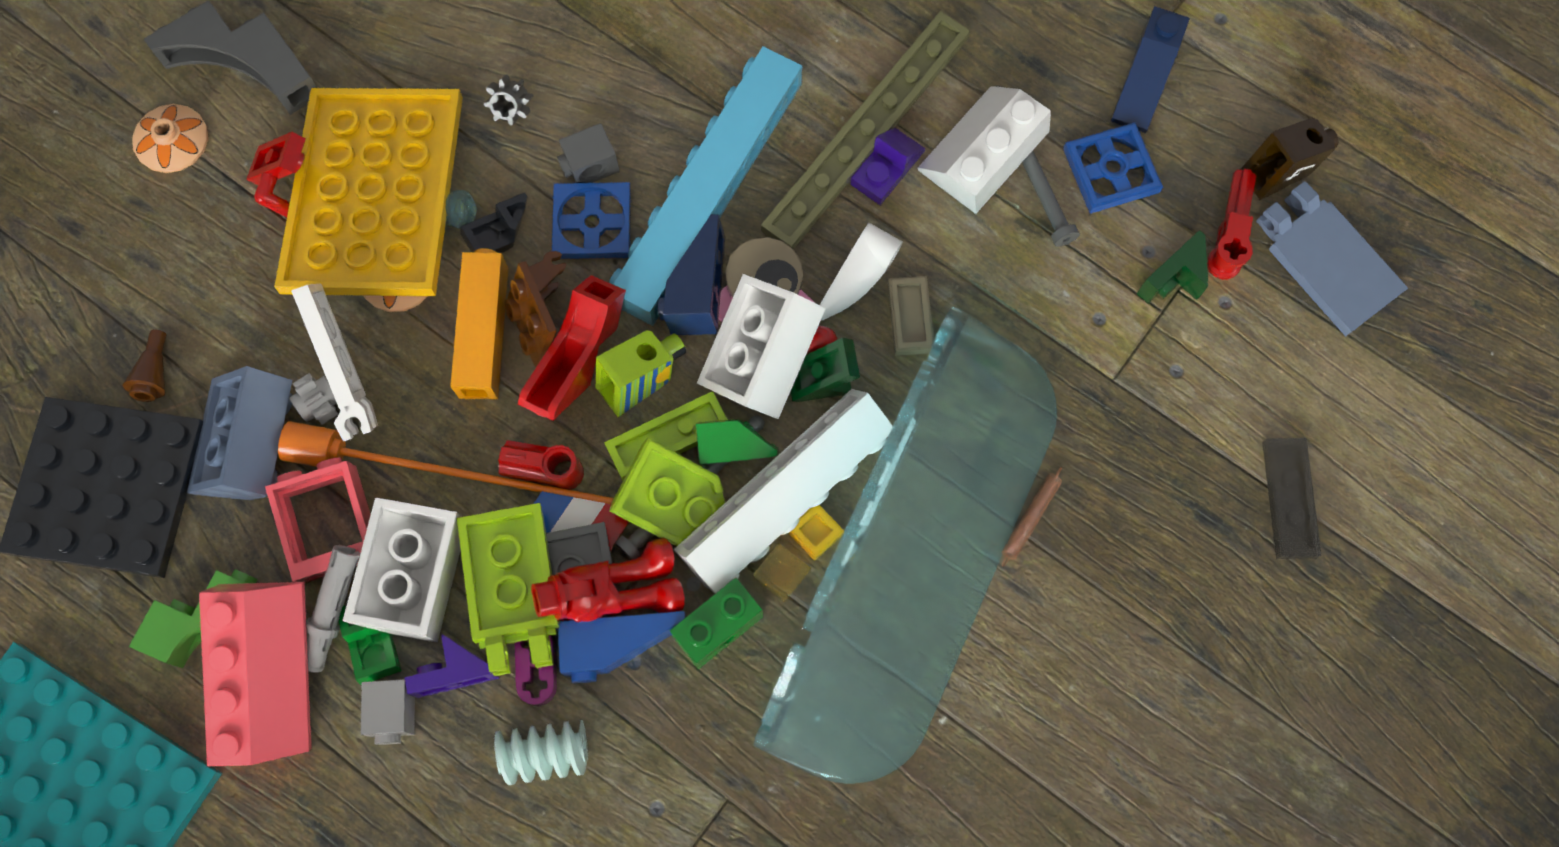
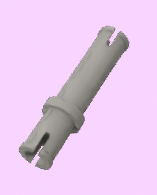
(323, 623)

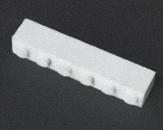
(785, 490)

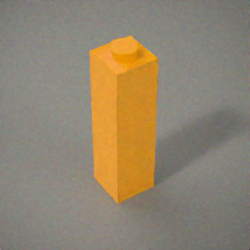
(479, 325)

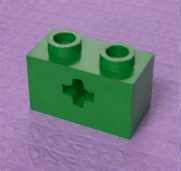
(717, 623)

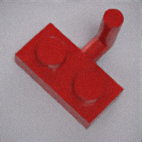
(274, 161)

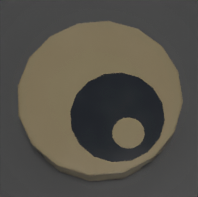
(766, 261)

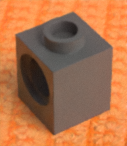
(588, 155)

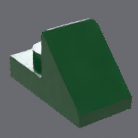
(1184, 268)
(827, 372)

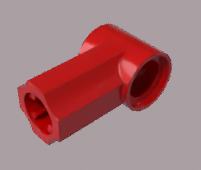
(538, 464)

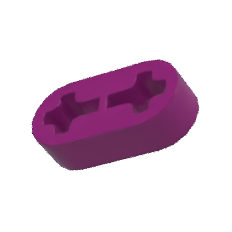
(525, 675)

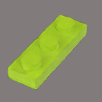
(672, 430)

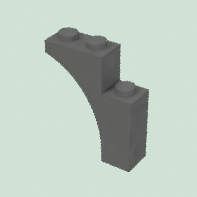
(250, 49)

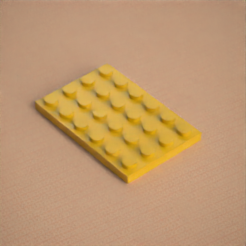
(371, 192)

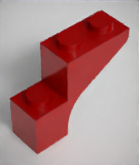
(571, 358)

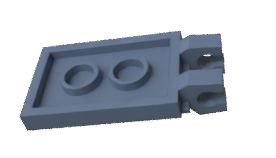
(1330, 259)

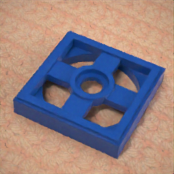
(1129, 136)
(576, 222)

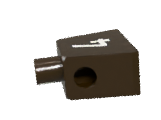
(1304, 147)

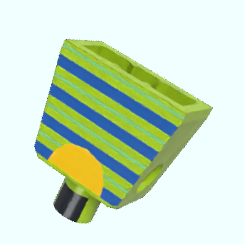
(636, 369)

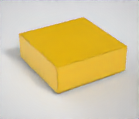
(816, 531)

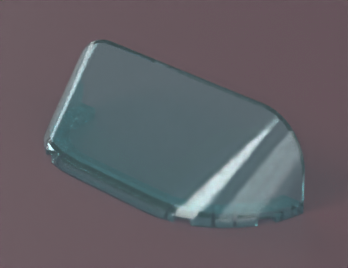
(914, 559)

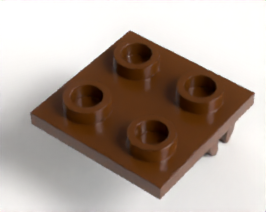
(527, 306)

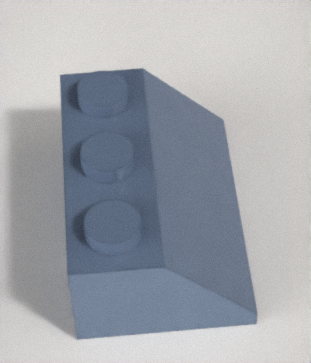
(240, 435)

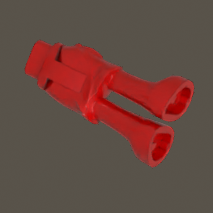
(590, 592)

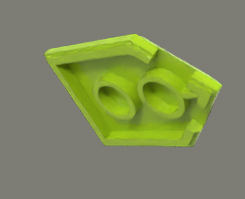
(667, 493)

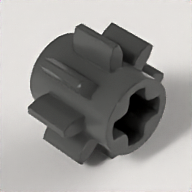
(503, 107)

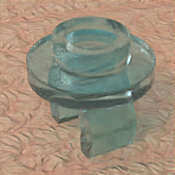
(460, 209)

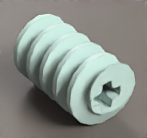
(541, 753)

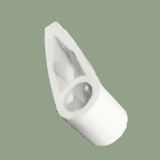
(861, 270)

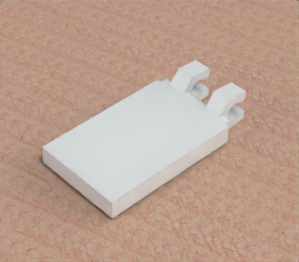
(335, 361)

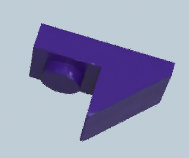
(887, 165)
(461, 671)

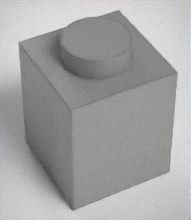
(387, 711)

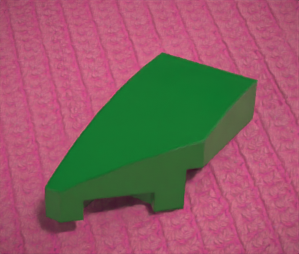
(731, 441)
(370, 650)

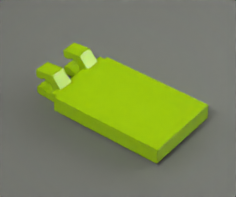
(500, 561)

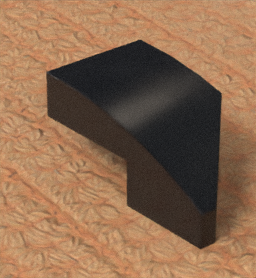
(497, 229)

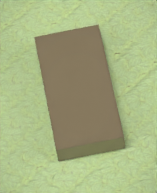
(910, 315)

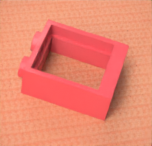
(296, 483)

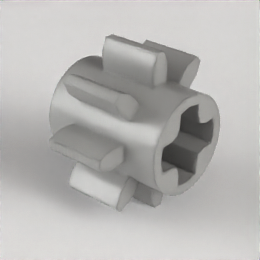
(314, 399)

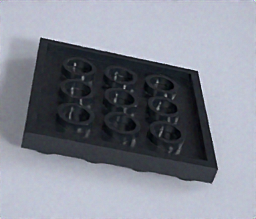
(102, 487)

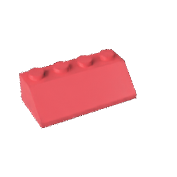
(255, 672)

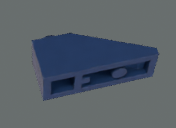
(1150, 68)
(695, 284)

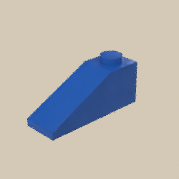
(609, 642)

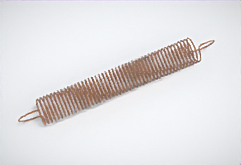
(1023, 529)

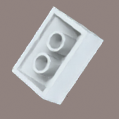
(987, 145)
(761, 346)
(405, 570)

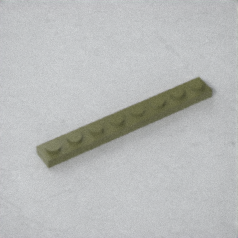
(856, 139)

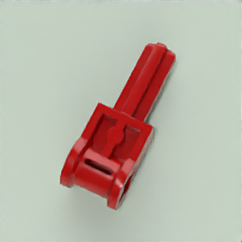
(1233, 234)

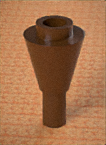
(147, 376)

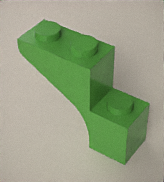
(175, 630)

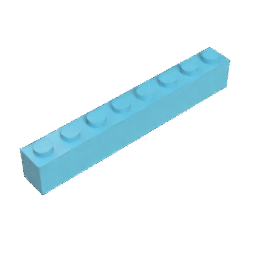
(709, 179)

